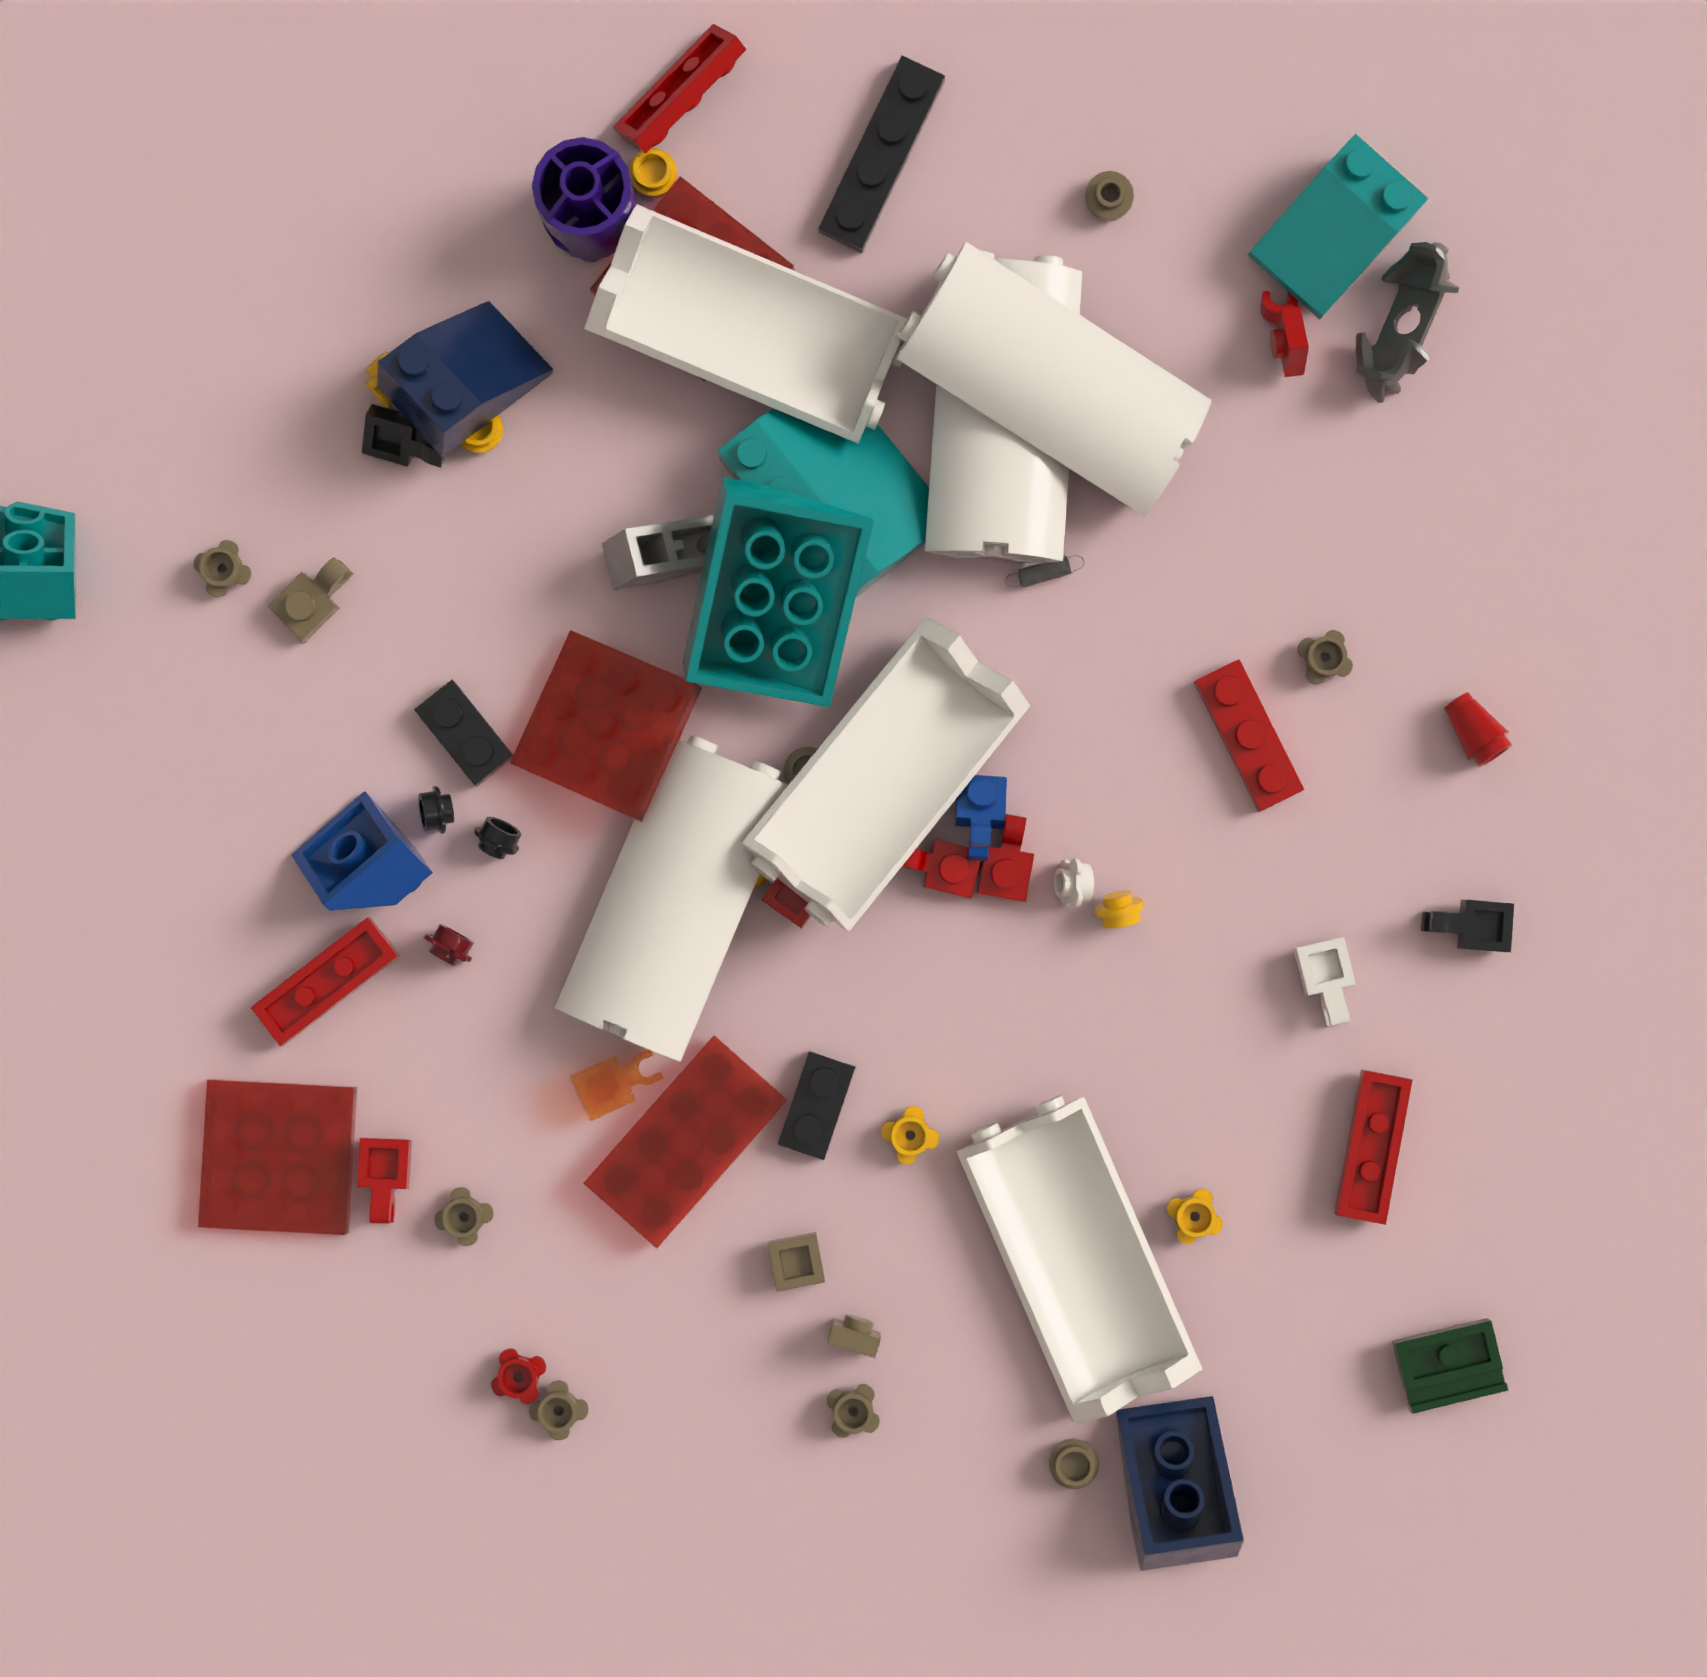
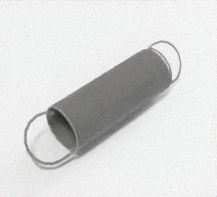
(1044, 572)

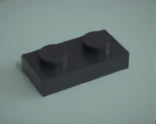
(464, 733)
(816, 1105)

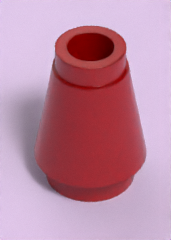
(1477, 730)

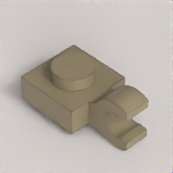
(307, 602)

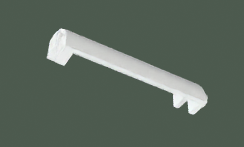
(747, 324)
(1053, 378)
(989, 484)
(885, 775)
(672, 902)
(1078, 1259)

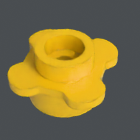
(896, 1131)
(1207, 1223)

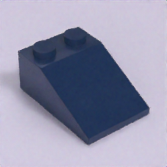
(460, 375)
(1178, 1484)

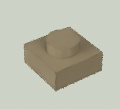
(796, 1261)
(855, 1335)

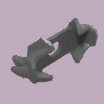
(1422, 284)

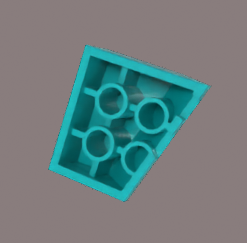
(37, 563)

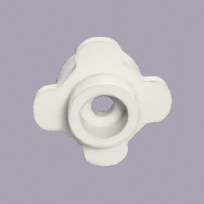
(1074, 882)

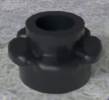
(435, 810)
(498, 838)

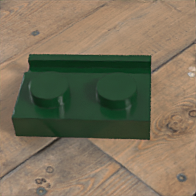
(1450, 1365)

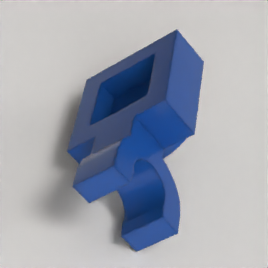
(981, 808)

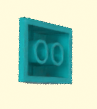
(1337, 226)

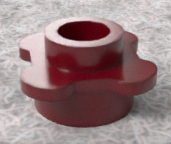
(449, 945)

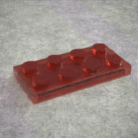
(685, 1141)

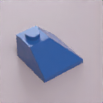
(361, 859)

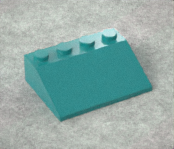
(853, 476)
(775, 594)

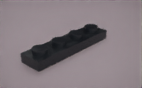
(881, 154)

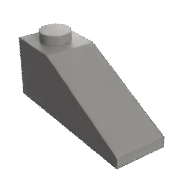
(657, 552)

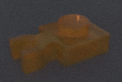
(607, 1085)

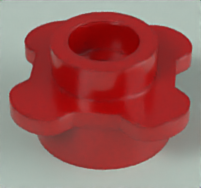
(524, 1389)

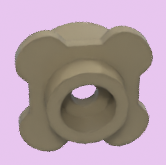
(208, 565)
(1332, 645)
(464, 1230)
(573, 1408)
(845, 1423)

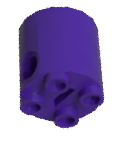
(588, 223)

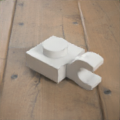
(1326, 970)

